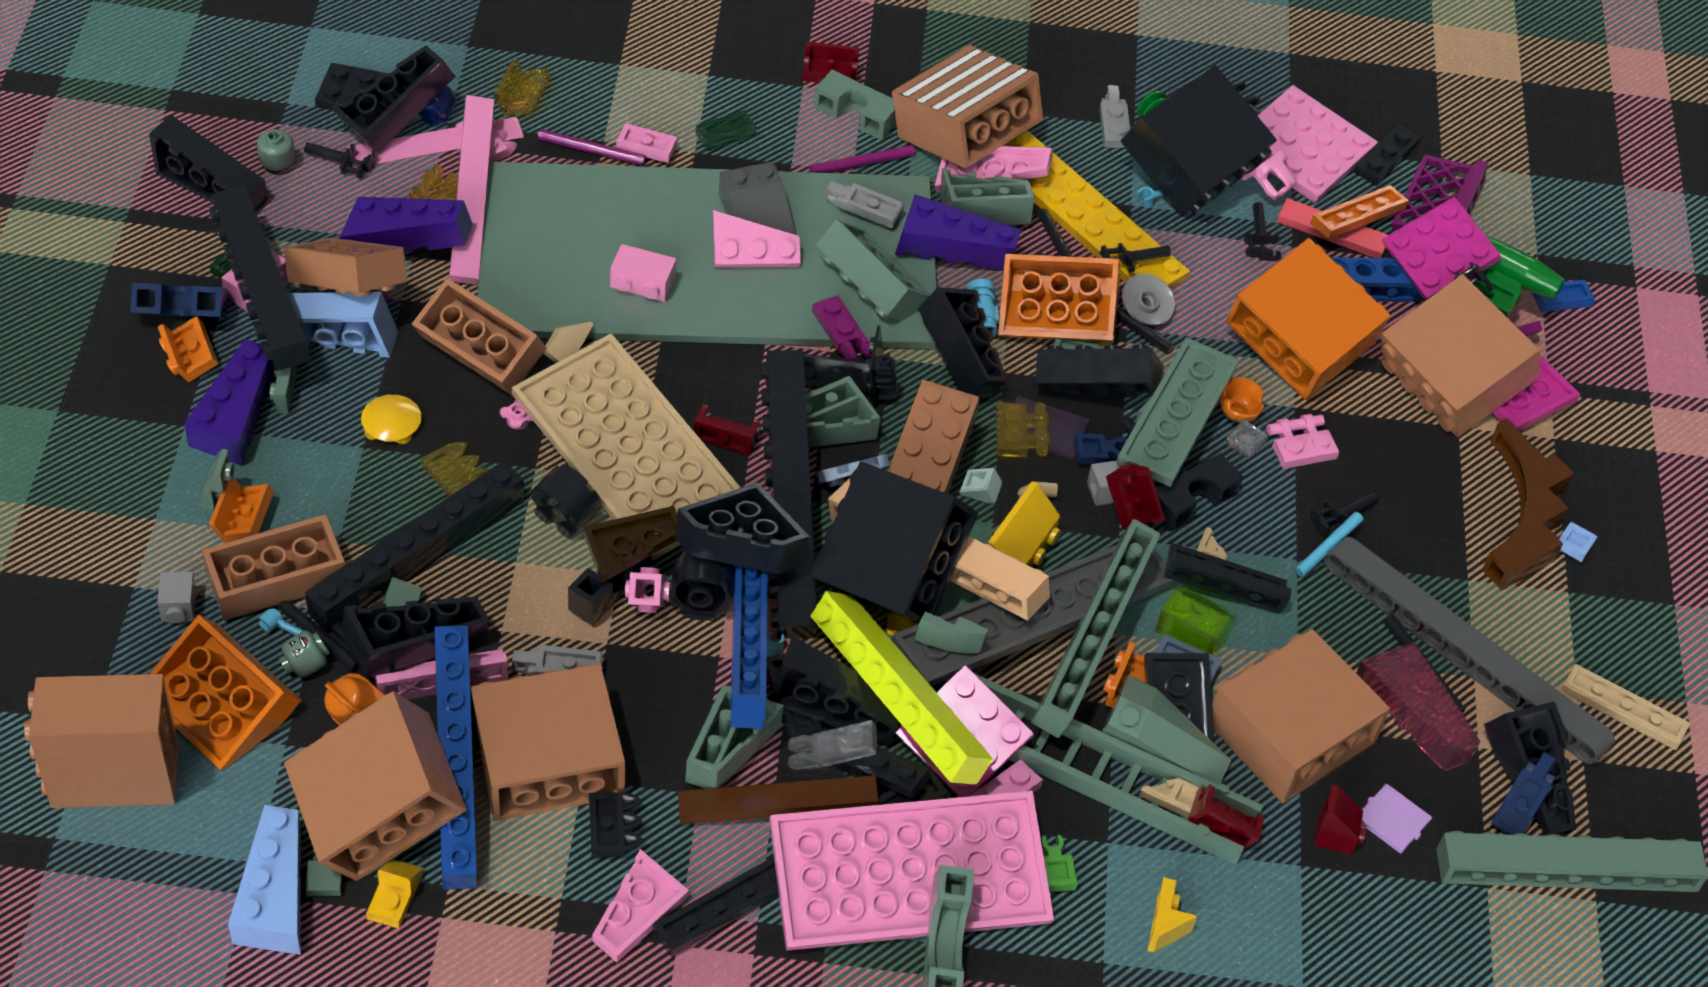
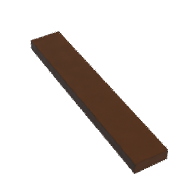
(775, 798)

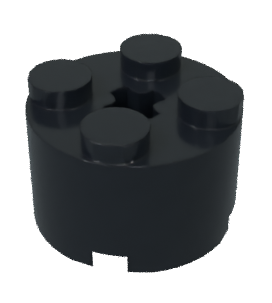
(565, 500)
(701, 587)

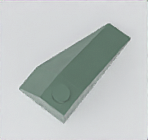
(1157, 726)

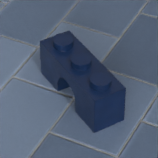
(179, 300)

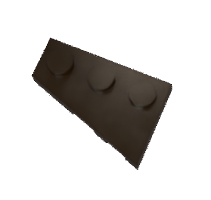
(630, 539)

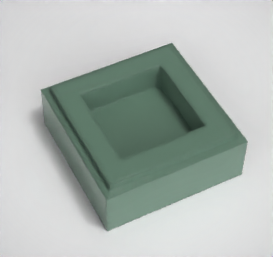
(322, 880)

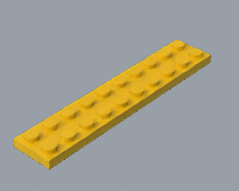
(1094, 218)

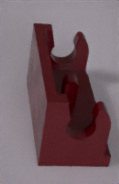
(823, 58)
(726, 433)
(1135, 495)
(1225, 819)

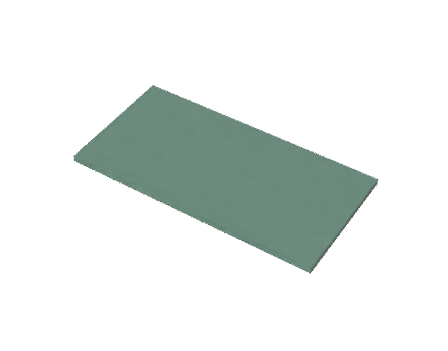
(561, 226)

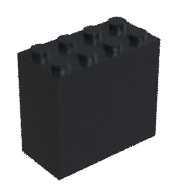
(1199, 141)
(894, 543)

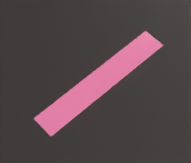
(429, 143)

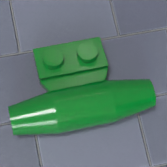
(1515, 273)

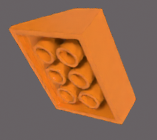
(1059, 297)
(222, 693)

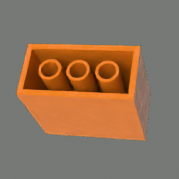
(1307, 318)

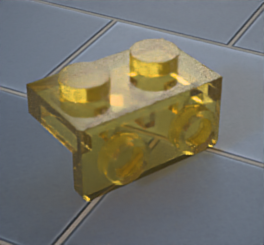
(520, 89)

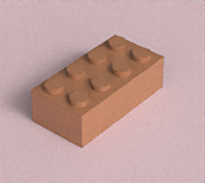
(345, 266)
(479, 335)
(935, 436)
(271, 566)

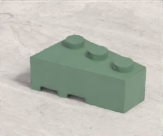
(998, 199)
(840, 415)
(725, 749)

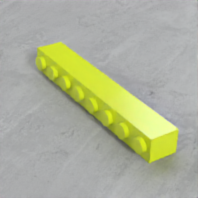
(902, 688)

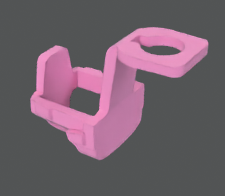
(1277, 164)

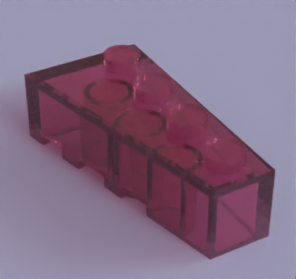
(1421, 705)

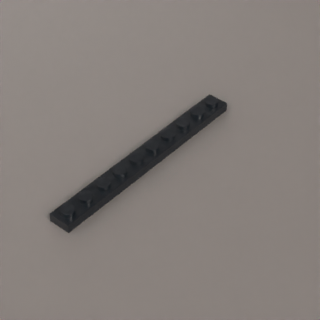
(748, 890)

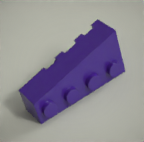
(409, 222)
(955, 235)
(232, 404)

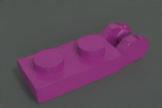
(841, 327)

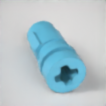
(987, 302)

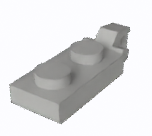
(1113, 118)
(865, 203)
(553, 658)

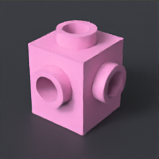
(636, 589)

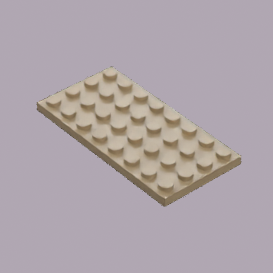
(621, 433)

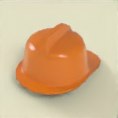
(349, 696)

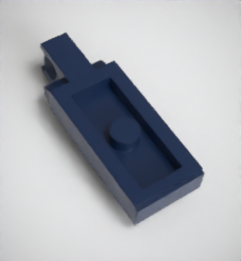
(1526, 796)

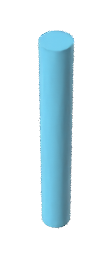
(1327, 545)

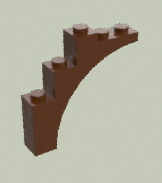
(1541, 511)

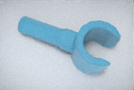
(1149, 195)
(272, 618)
(774, 648)

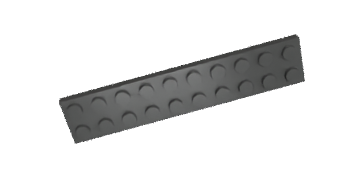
(1007, 632)

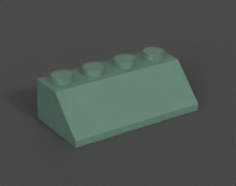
(872, 271)

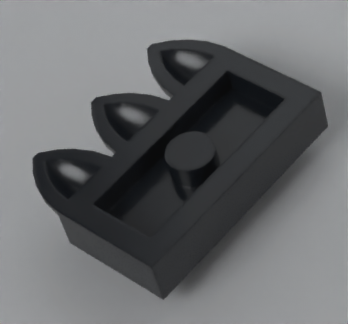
(610, 822)

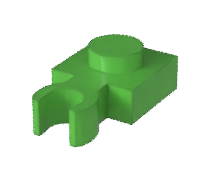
(1059, 867)

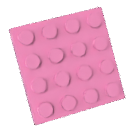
(1316, 141)

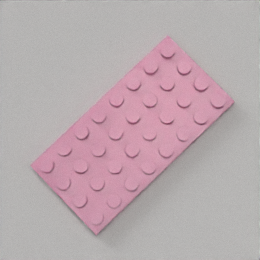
(873, 867)

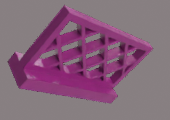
(1467, 193)

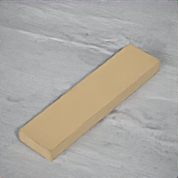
(1625, 707)

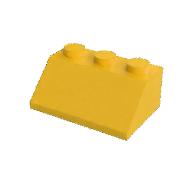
(1028, 528)

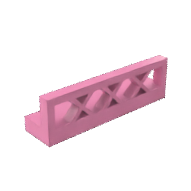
(420, 678)

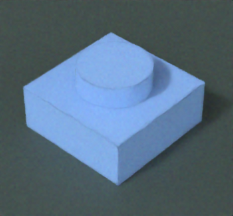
(1577, 541)

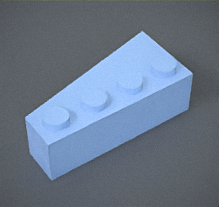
(346, 321)
(270, 891)

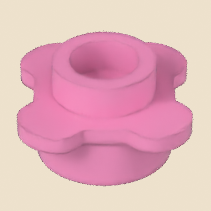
(515, 420)

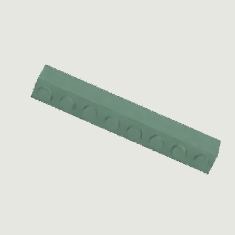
(1095, 629)
(1571, 862)

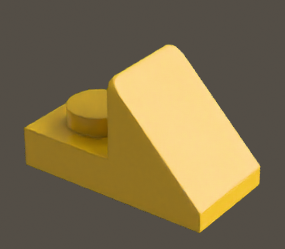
(394, 893)
(1167, 922)

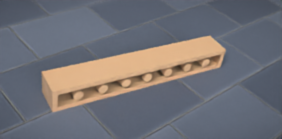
(989, 573)

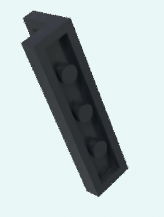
(1226, 578)

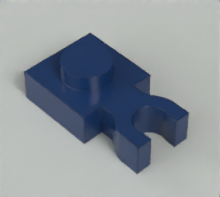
(1095, 449)

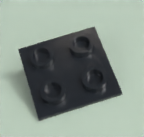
(882, 372)

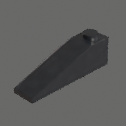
(1521, 739)

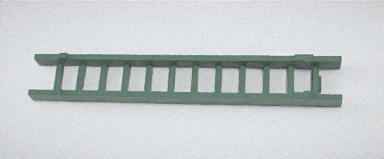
(1121, 799)

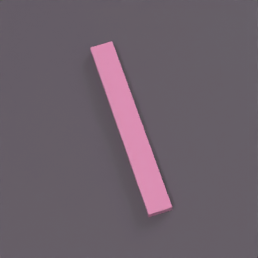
(473, 185)

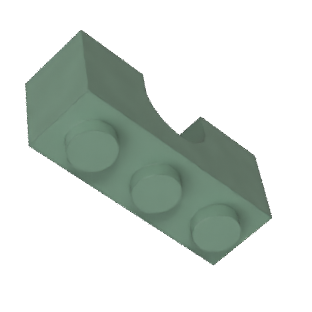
(840, 93)

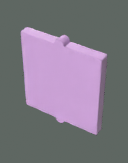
(1394, 818)

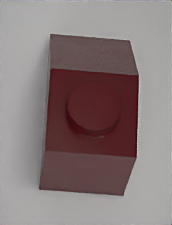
(1339, 823)

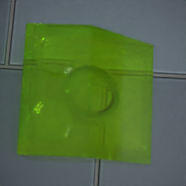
(1195, 620)

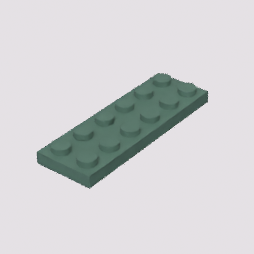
(1178, 410)

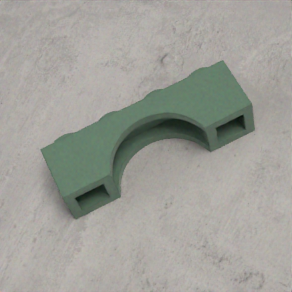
(946, 926)

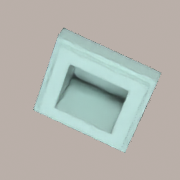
(981, 485)

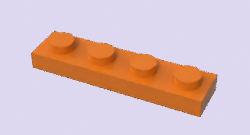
(1359, 212)

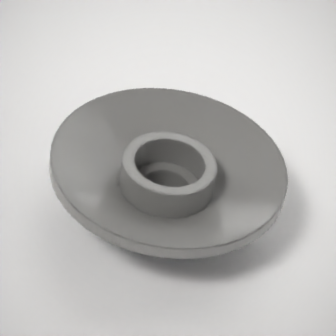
(1156, 296)

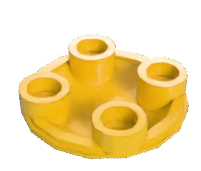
(391, 419)

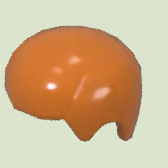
(1242, 400)

